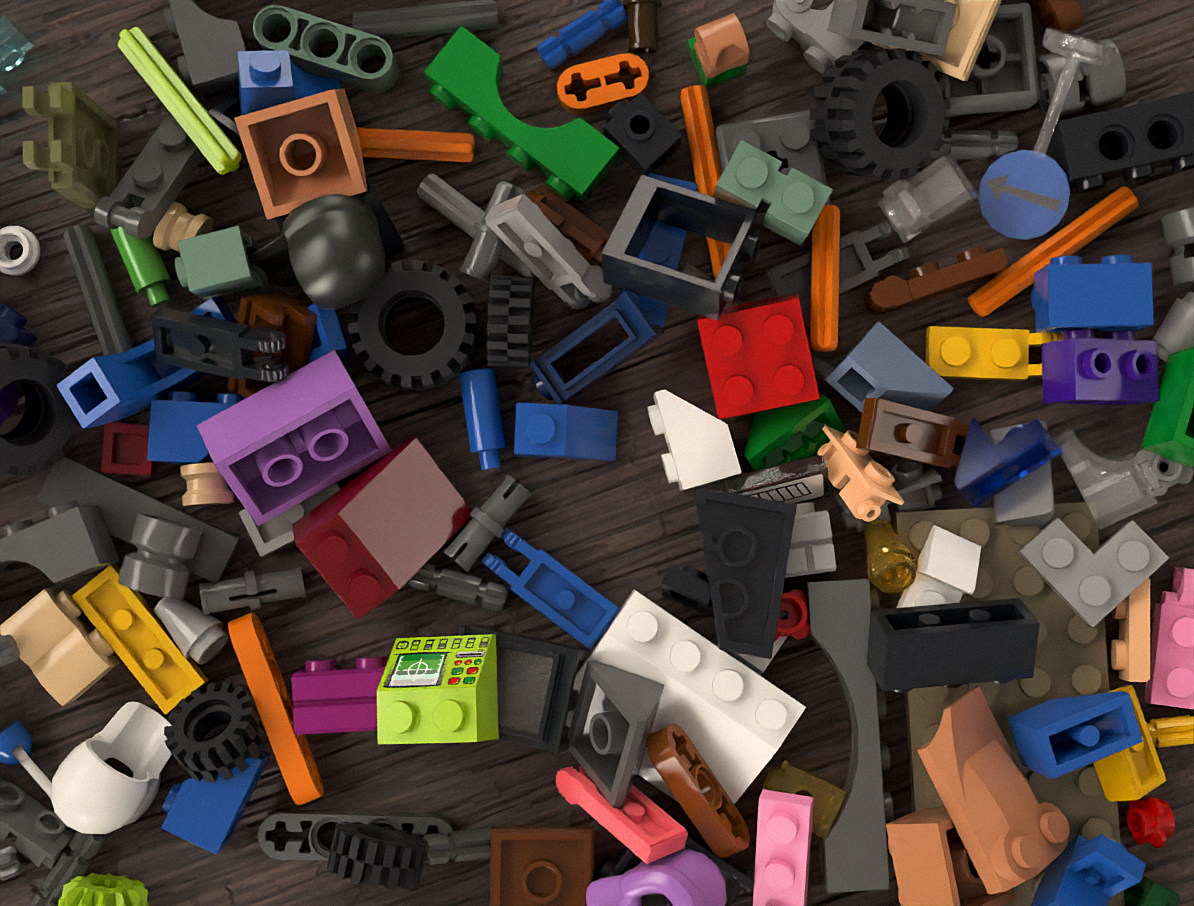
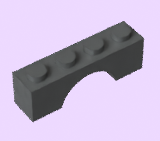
(207, 46)
(62, 547)

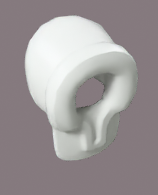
(96, 796)

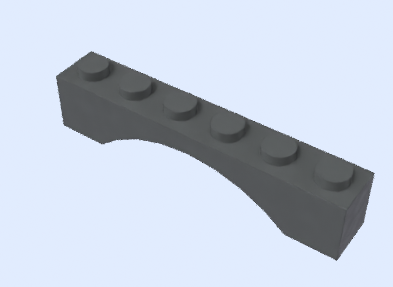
(856, 846)

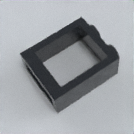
(690, 211)

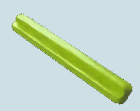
(179, 100)

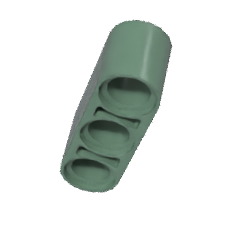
(311, 31)

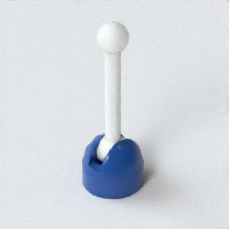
(15, 749)

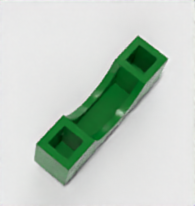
(569, 155)

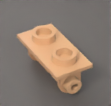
(869, 480)

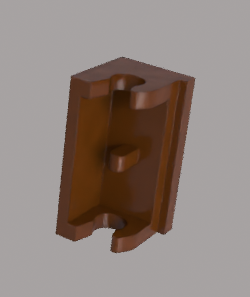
(282, 313)

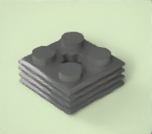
(1010, 78)
(781, 136)

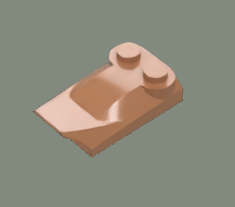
(990, 798)

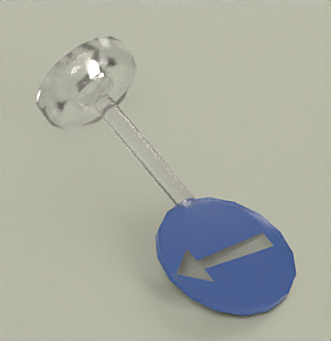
(1026, 189)

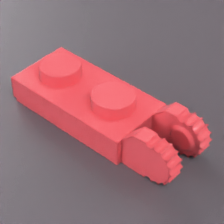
(637, 824)

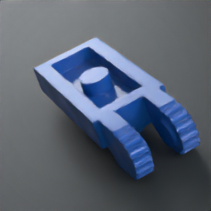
(556, 591)

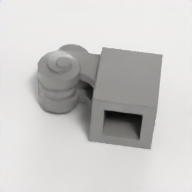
(810, 29)

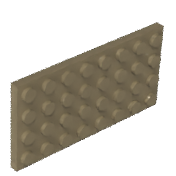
(1067, 664)

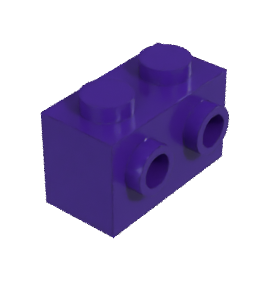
(1099, 370)

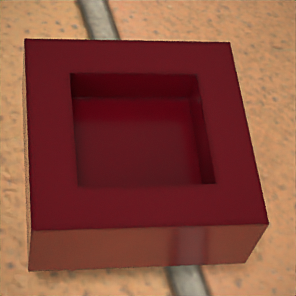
(126, 450)

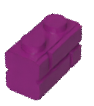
(336, 698)

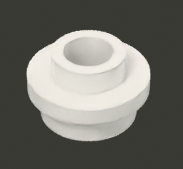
(31, 250)

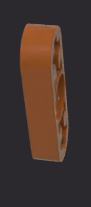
(698, 791)

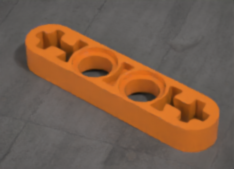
(275, 708)

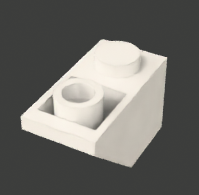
(696, 442)

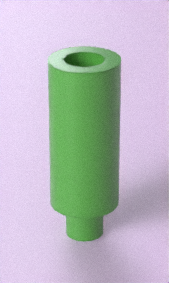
(144, 266)

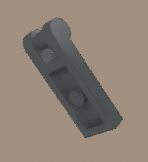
(151, 182)

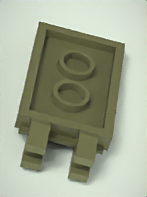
(81, 143)

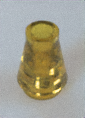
(888, 559)

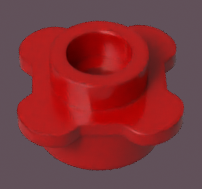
(796, 625)
(1150, 821)

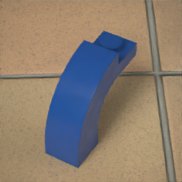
(128, 381)

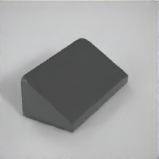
(1027, 500)

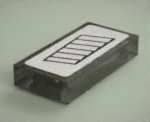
(788, 482)

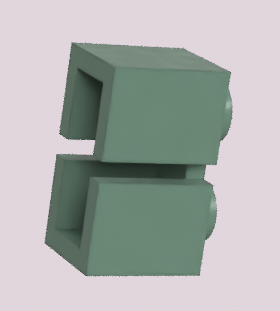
(792, 198)
(221, 265)

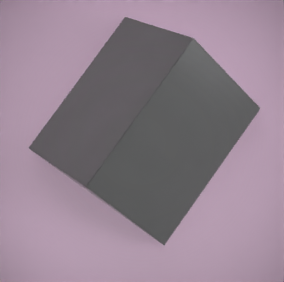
(612, 727)

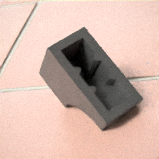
(895, 23)

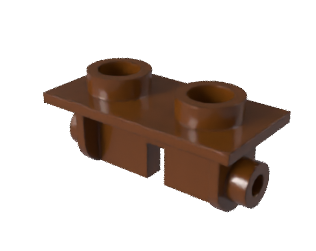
(580, 230)

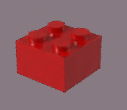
(759, 356)

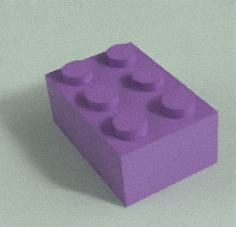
(293, 438)

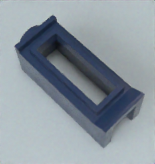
(640, 332)

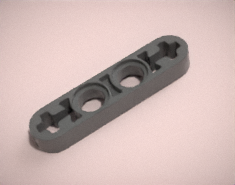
(296, 822)

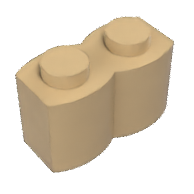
(59, 644)

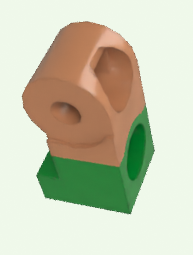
(719, 51)

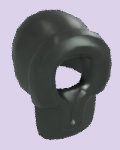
(327, 249)

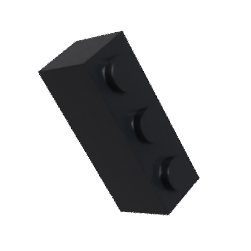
(952, 644)

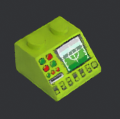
(439, 691)

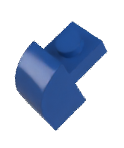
(1088, 873)

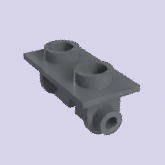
(915, 485)
(38, 829)

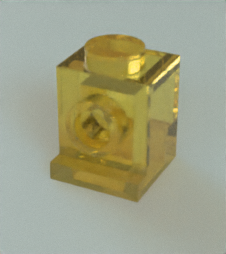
(826, 794)

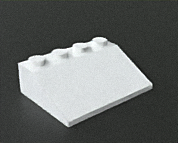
(717, 700)

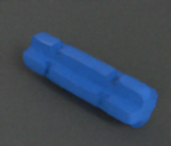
(582, 33)

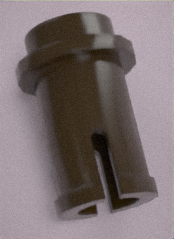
(642, 25)

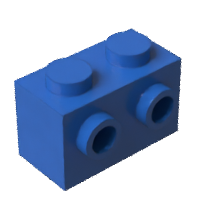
(1093, 296)

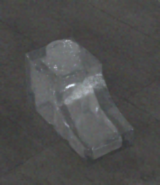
(1109, 484)

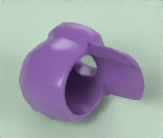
(683, 877)

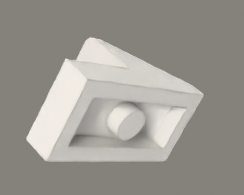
(944, 570)

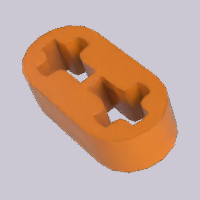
(600, 72)

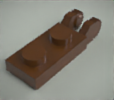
(933, 281)
(910, 433)

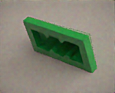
(790, 432)

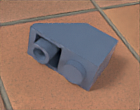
(887, 370)

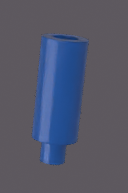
(483, 416)

